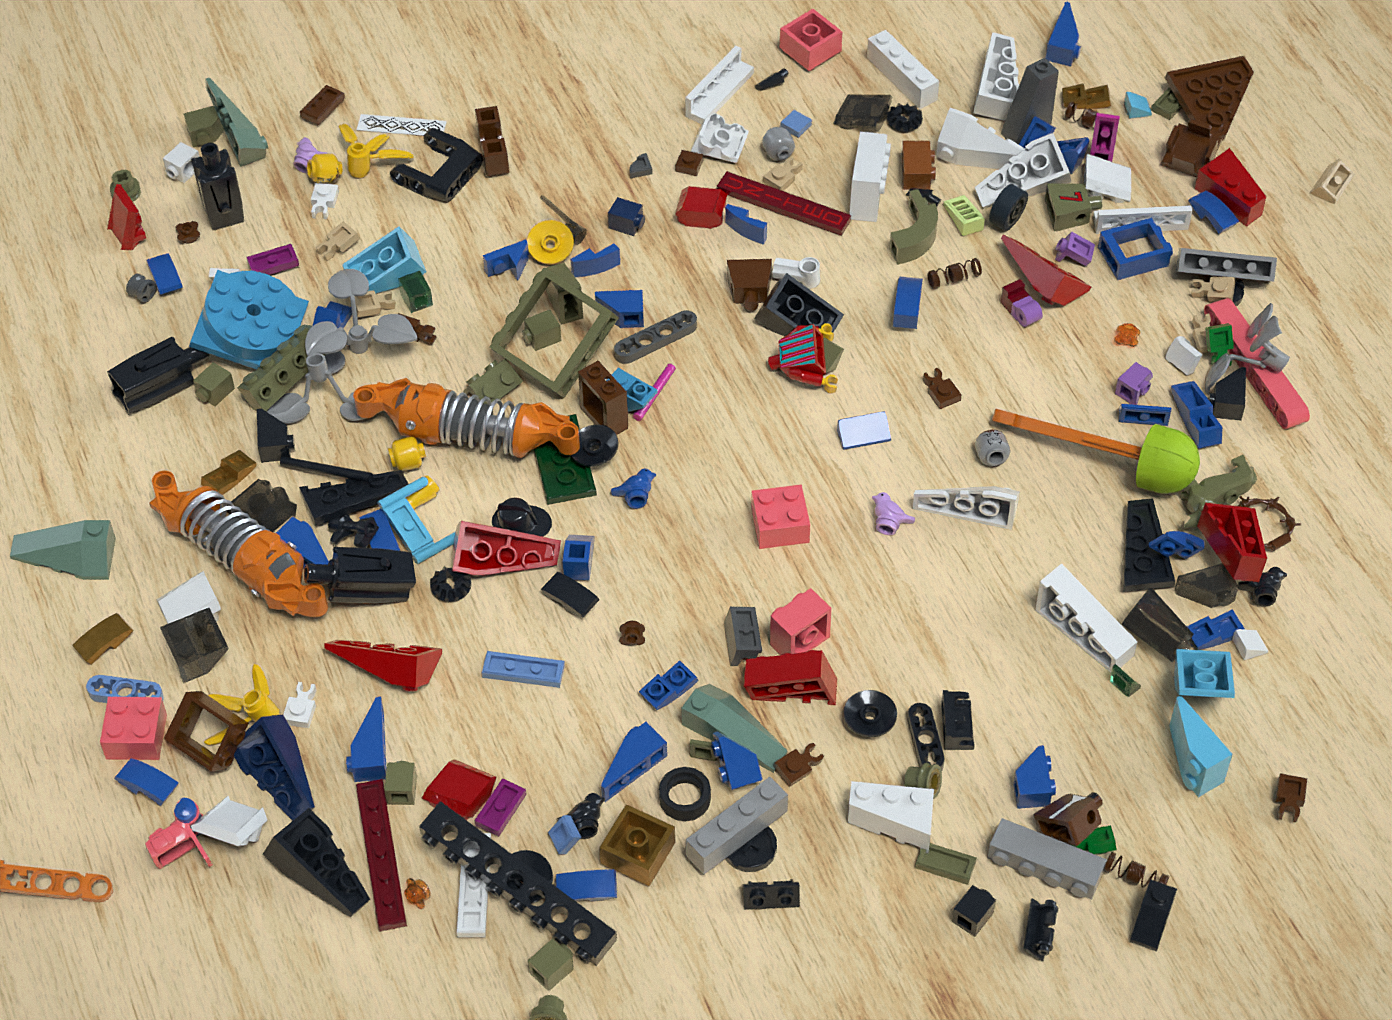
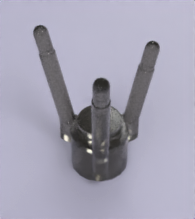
(577, 231)

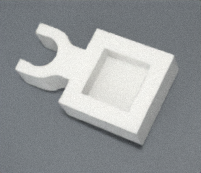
(323, 197)
(300, 710)

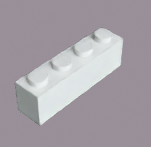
(902, 69)

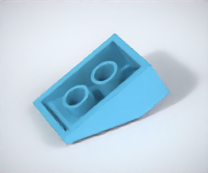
(388, 260)
(1204, 673)
(1198, 750)

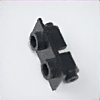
(764, 896)
(1038, 933)

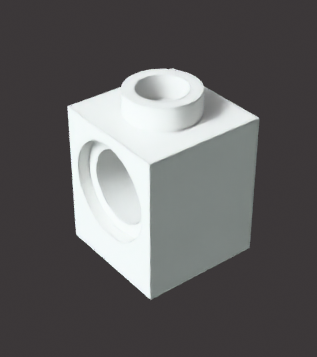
(178, 162)

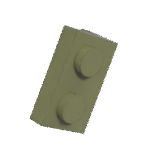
(495, 383)

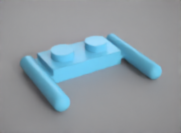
(409, 526)

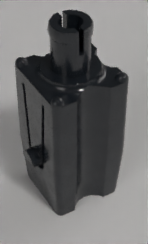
(218, 187)
(154, 374)
(365, 575)

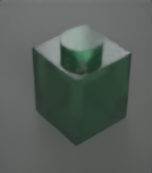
(415, 291)

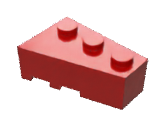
(791, 676)

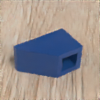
(625, 305)
(578, 556)
(737, 762)
(1032, 781)

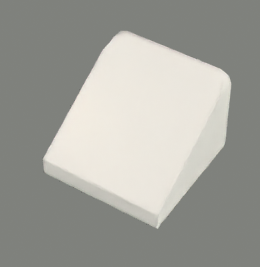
(1249, 643)

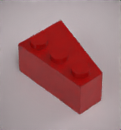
(1233, 186)
(1235, 539)

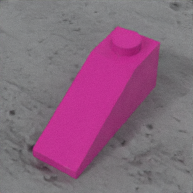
(1104, 136)

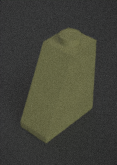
(565, 305)

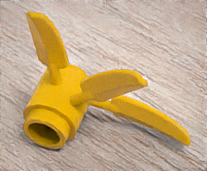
(359, 154)
(255, 703)

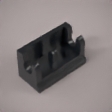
(957, 721)

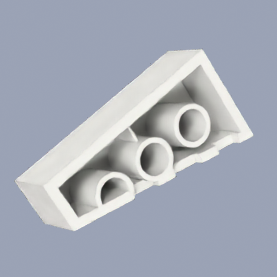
(869, 176)
(1083, 619)

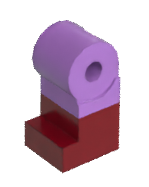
(1020, 303)

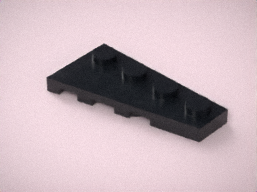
(351, 496)
(1143, 565)

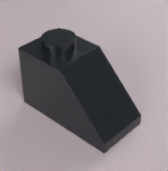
(1230, 396)
(273, 437)
(1153, 915)

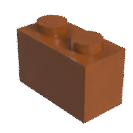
(917, 165)

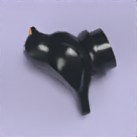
(1266, 589)
(586, 815)

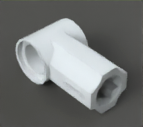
(805, 271)

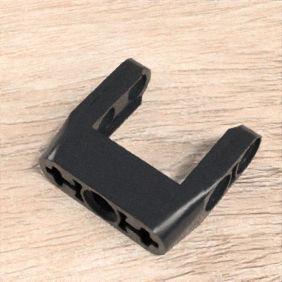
(450, 177)

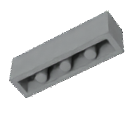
(1226, 264)
(736, 825)
(1046, 859)

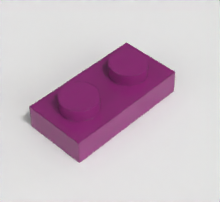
(274, 260)
(500, 807)

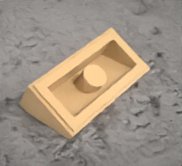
(1333, 182)

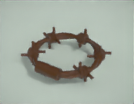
(1289, 521)

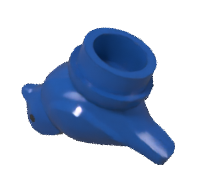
(636, 488)

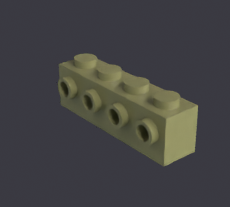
(277, 372)

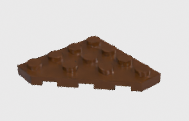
(1212, 91)

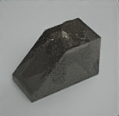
(1208, 586)

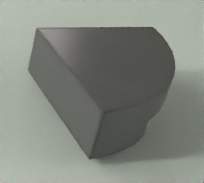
(640, 167)

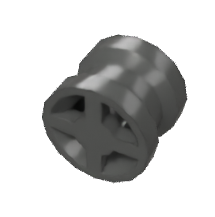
(141, 287)

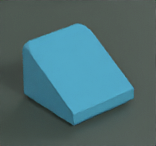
(1136, 105)

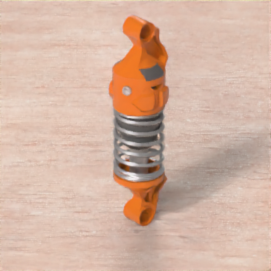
(442, 416)
(241, 544)

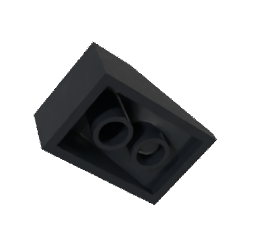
(795, 305)

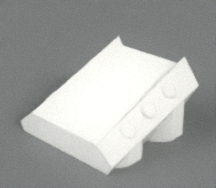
(720, 139)
(1107, 179)
(188, 599)
(232, 822)

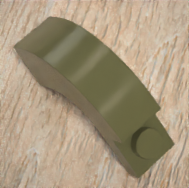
(918, 239)

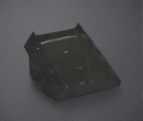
(863, 112)
(265, 504)

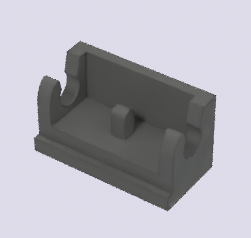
(742, 634)

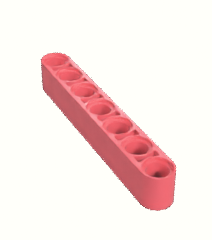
(1270, 385)

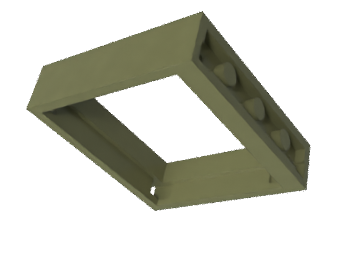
(583, 352)

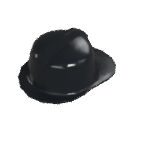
(519, 516)

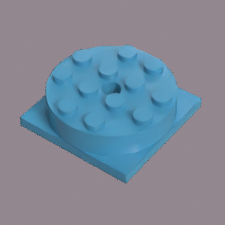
(247, 317)

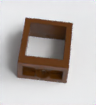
(603, 400)
(185, 721)

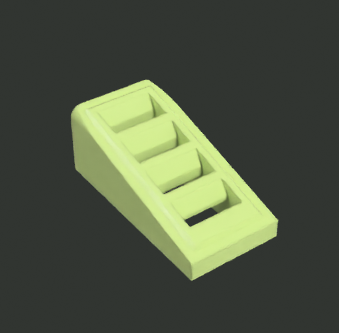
(965, 226)

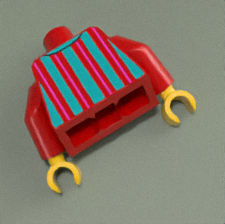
(803, 356)

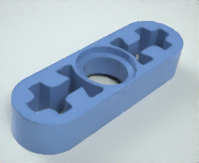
(115, 684)

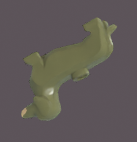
(1218, 489)

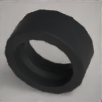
(679, 776)

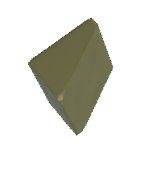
(832, 354)
(701, 750)

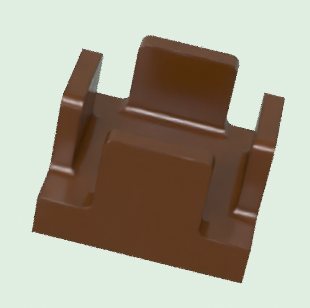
(1190, 147)

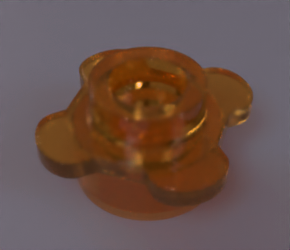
(1127, 335)
(417, 892)

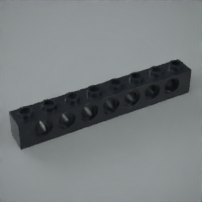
(445, 820)

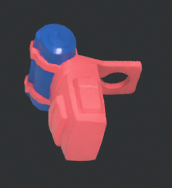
(178, 838)

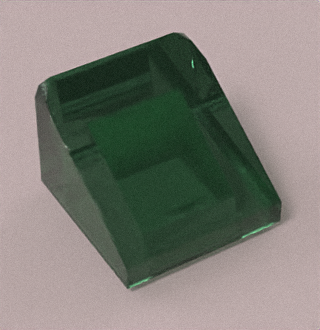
(1123, 681)

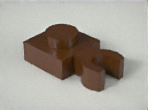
(424, 333)
(941, 391)
(796, 766)
(1291, 793)

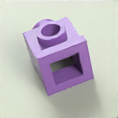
(1134, 383)

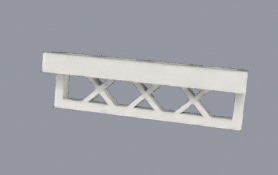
(718, 86)
(1165, 217)

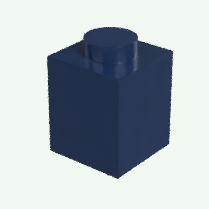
(626, 216)

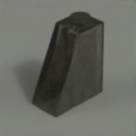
(1158, 625)

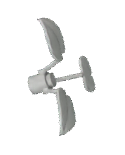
(328, 339)
(1271, 356)
(292, 406)

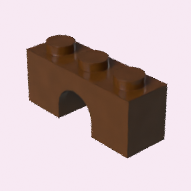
(491, 141)

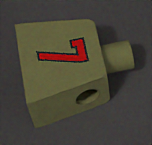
(1070, 205)

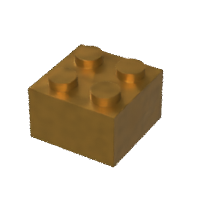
(637, 845)

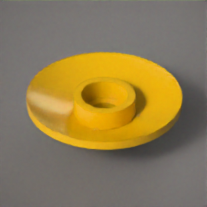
(550, 232)

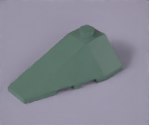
(240, 132)
(75, 548)
(716, 710)

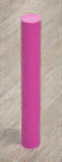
(659, 384)

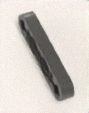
(653, 334)

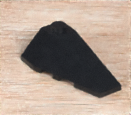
(313, 860)

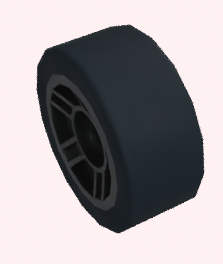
(1008, 207)

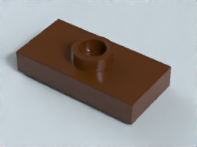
(322, 105)

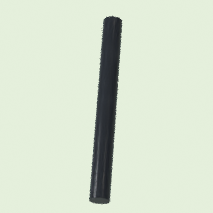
(326, 469)

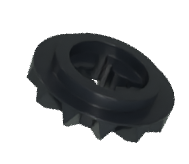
(901, 123)
(444, 591)

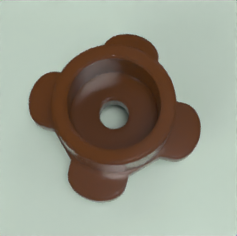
(187, 232)
(632, 633)

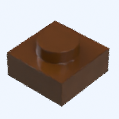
(689, 162)

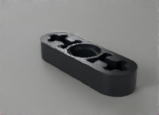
(928, 728)

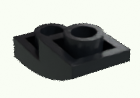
(570, 593)

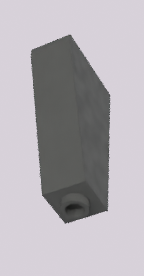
(1033, 98)

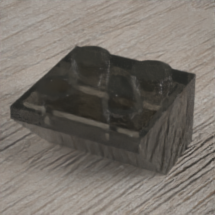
(194, 644)

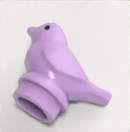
(304, 153)
(889, 514)

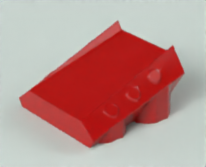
(701, 207)
(125, 220)
(460, 788)

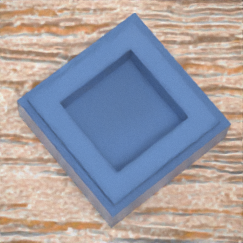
(796, 123)
(564, 834)

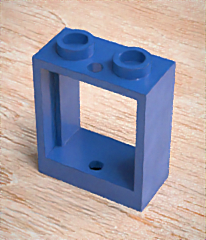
(1139, 264)

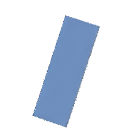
(523, 669)

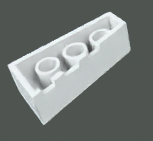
(998, 78)

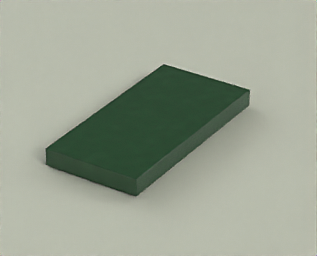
(561, 475)

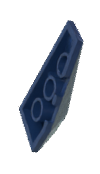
(275, 762)

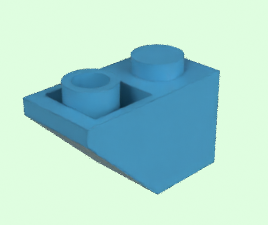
(637, 391)

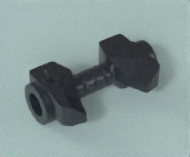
(345, 526)

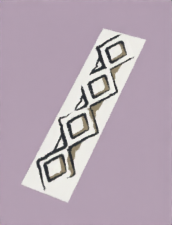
(398, 124)

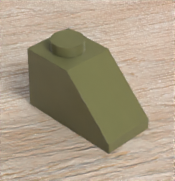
(203, 126)

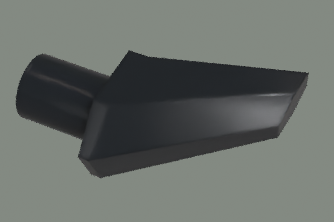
(773, 80)
(927, 193)

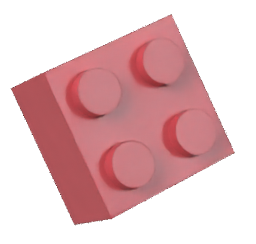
(810, 39)
(780, 516)
(800, 624)
(133, 728)

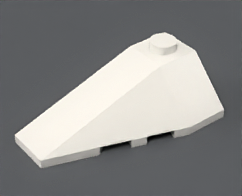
(971, 144)
(1029, 170)
(981, 505)

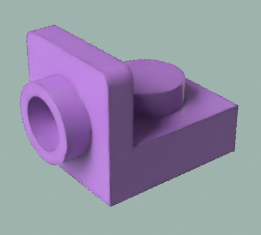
(1075, 248)

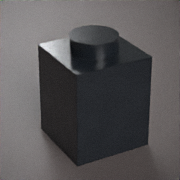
(974, 910)

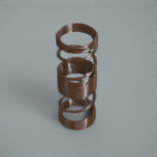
(1087, 119)
(955, 273)
(1135, 872)

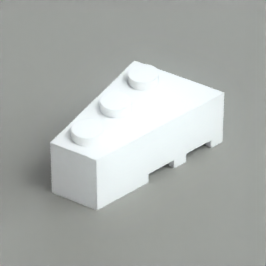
(893, 811)

